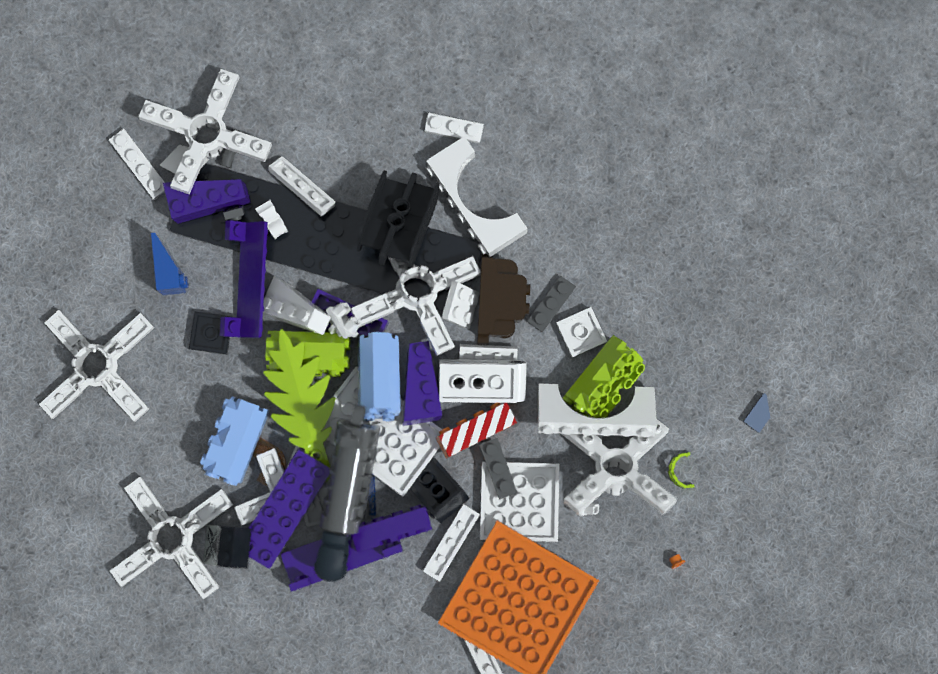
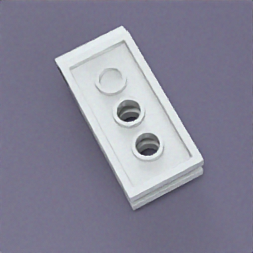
(502, 381)

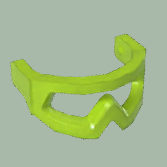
(671, 471)

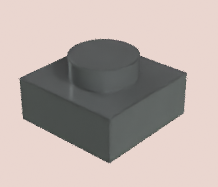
(234, 213)

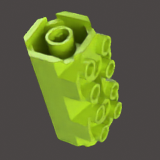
(328, 347)
(598, 386)

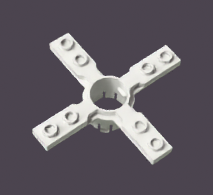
(212, 116)
(425, 308)
(108, 379)
(602, 481)
(183, 555)

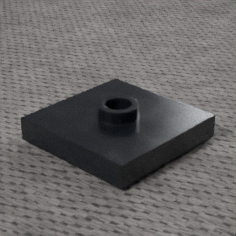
(206, 334)

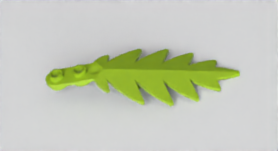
(300, 398)

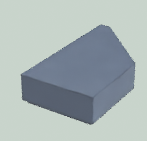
(758, 415)

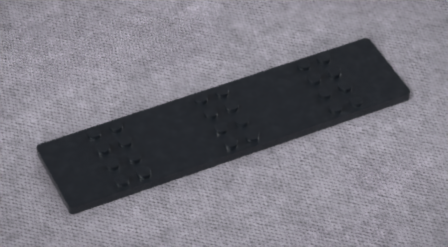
(326, 242)

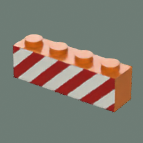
(475, 430)

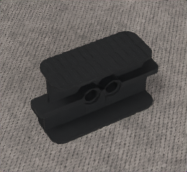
(398, 219)

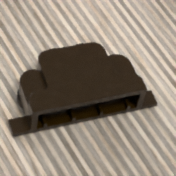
(501, 299)

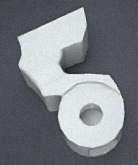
(275, 223)

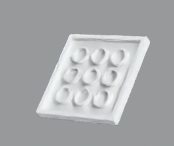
(528, 512)

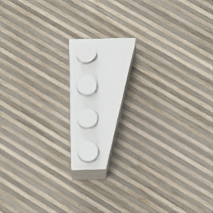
(291, 307)

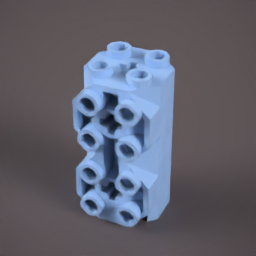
(379, 376)
(235, 440)

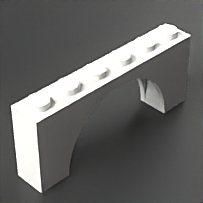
(490, 233)
(559, 418)

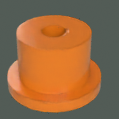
(676, 561)

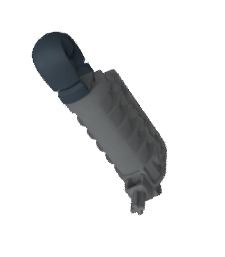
(346, 492)

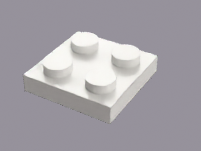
(460, 305)
(581, 332)

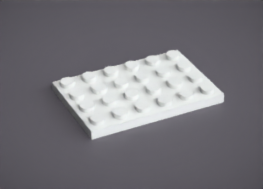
(400, 449)

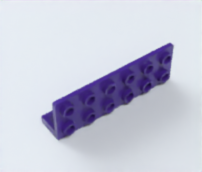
(251, 279)
(286, 507)
(300, 561)

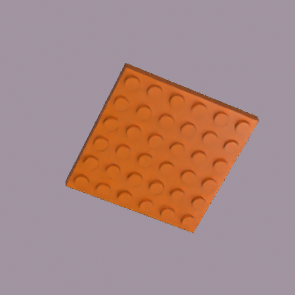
(518, 601)

